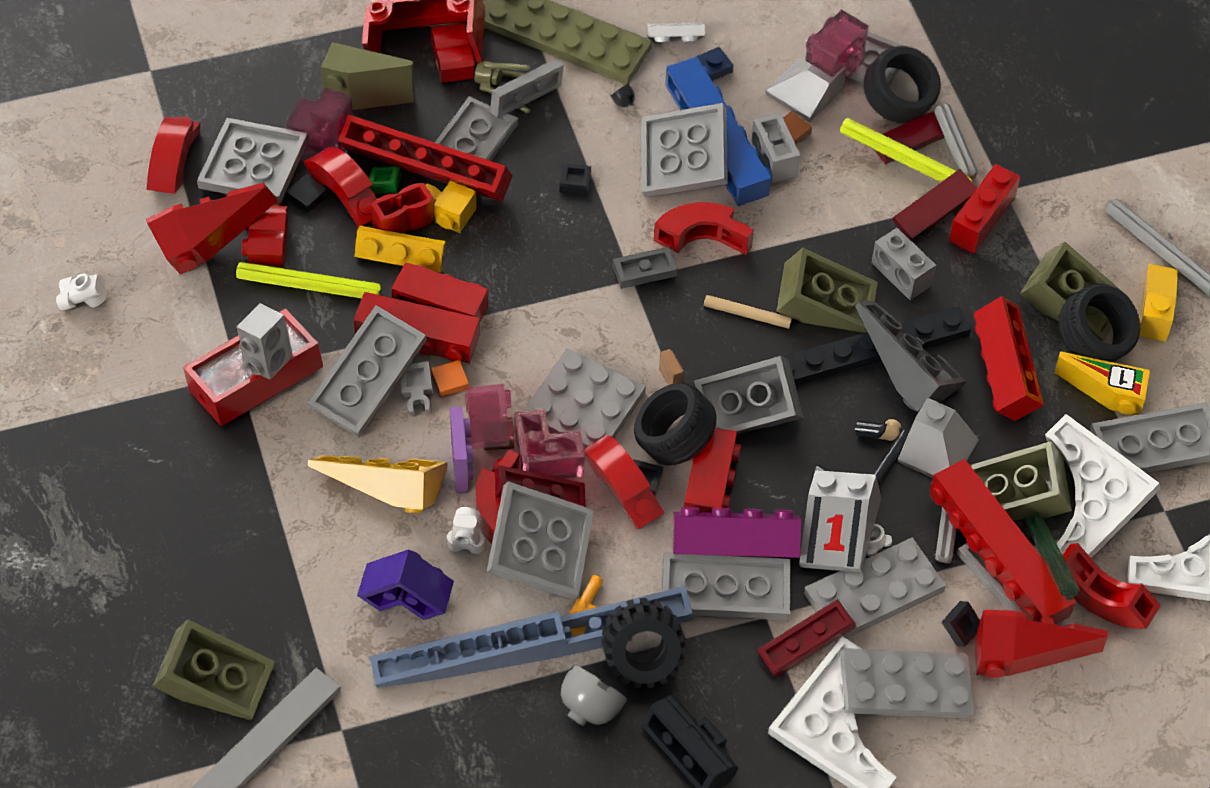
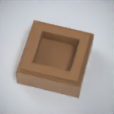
(670, 367)

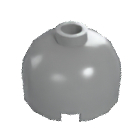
(590, 698)

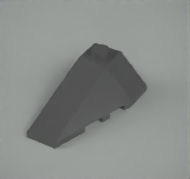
(909, 366)

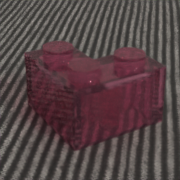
(838, 45)
(321, 118)
(488, 415)
(547, 453)

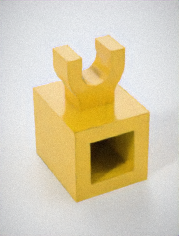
(453, 205)

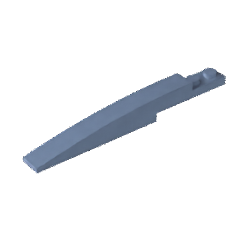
(510, 643)

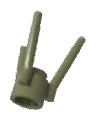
(491, 73)

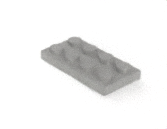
(367, 371)
(1161, 437)
(731, 584)
(884, 588)
(906, 683)

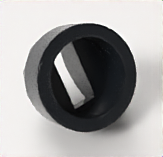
(624, 96)

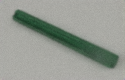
(1052, 556)

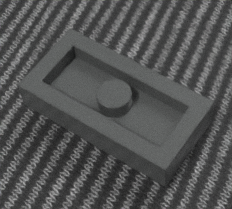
(644, 267)

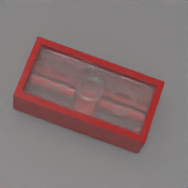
(230, 389)

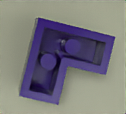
(407, 582)

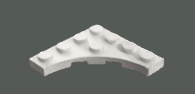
(1106, 486)
(1175, 575)
(824, 734)

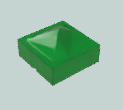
(385, 179)

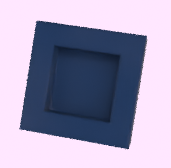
(716, 62)

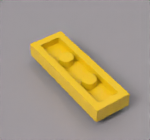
(399, 248)

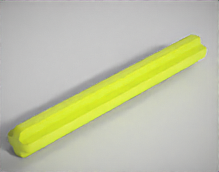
(896, 150)
(305, 280)

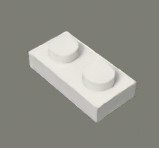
(664, 31)

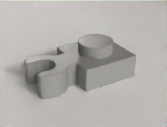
(415, 384)

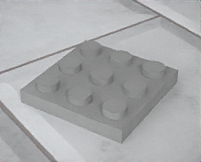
(684, 150)
(252, 155)
(586, 398)
(540, 541)

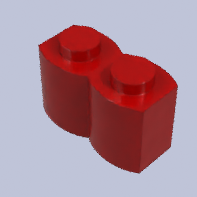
(453, 53)
(404, 211)
(267, 238)

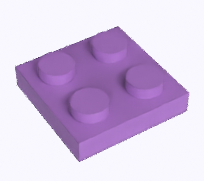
(461, 449)

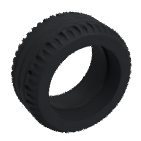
(915, 65)
(1118, 310)
(662, 411)

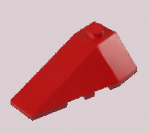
(200, 231)
(1013, 644)

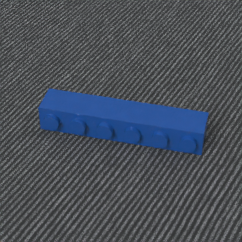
(692, 88)

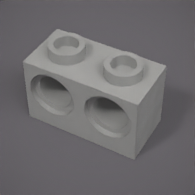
(776, 147)
(903, 263)
(264, 341)

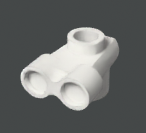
(81, 289)
(466, 532)

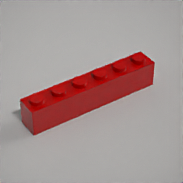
(425, 157)
(999, 543)

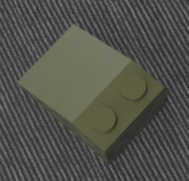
(368, 76)
(1060, 276)
(823, 292)
(1027, 481)
(213, 671)

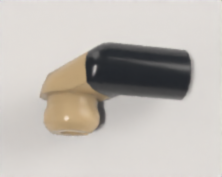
(886, 431)

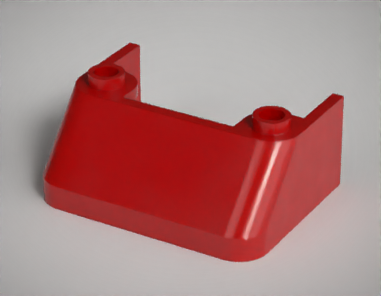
(415, 13)

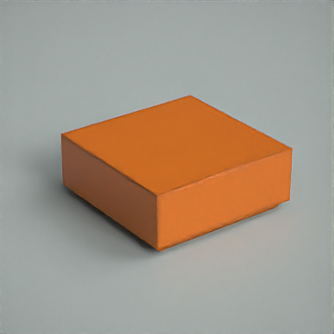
(449, 378)

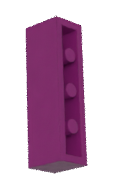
(736, 533)

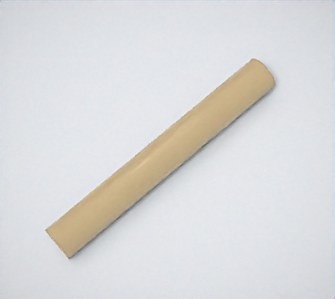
(748, 311)

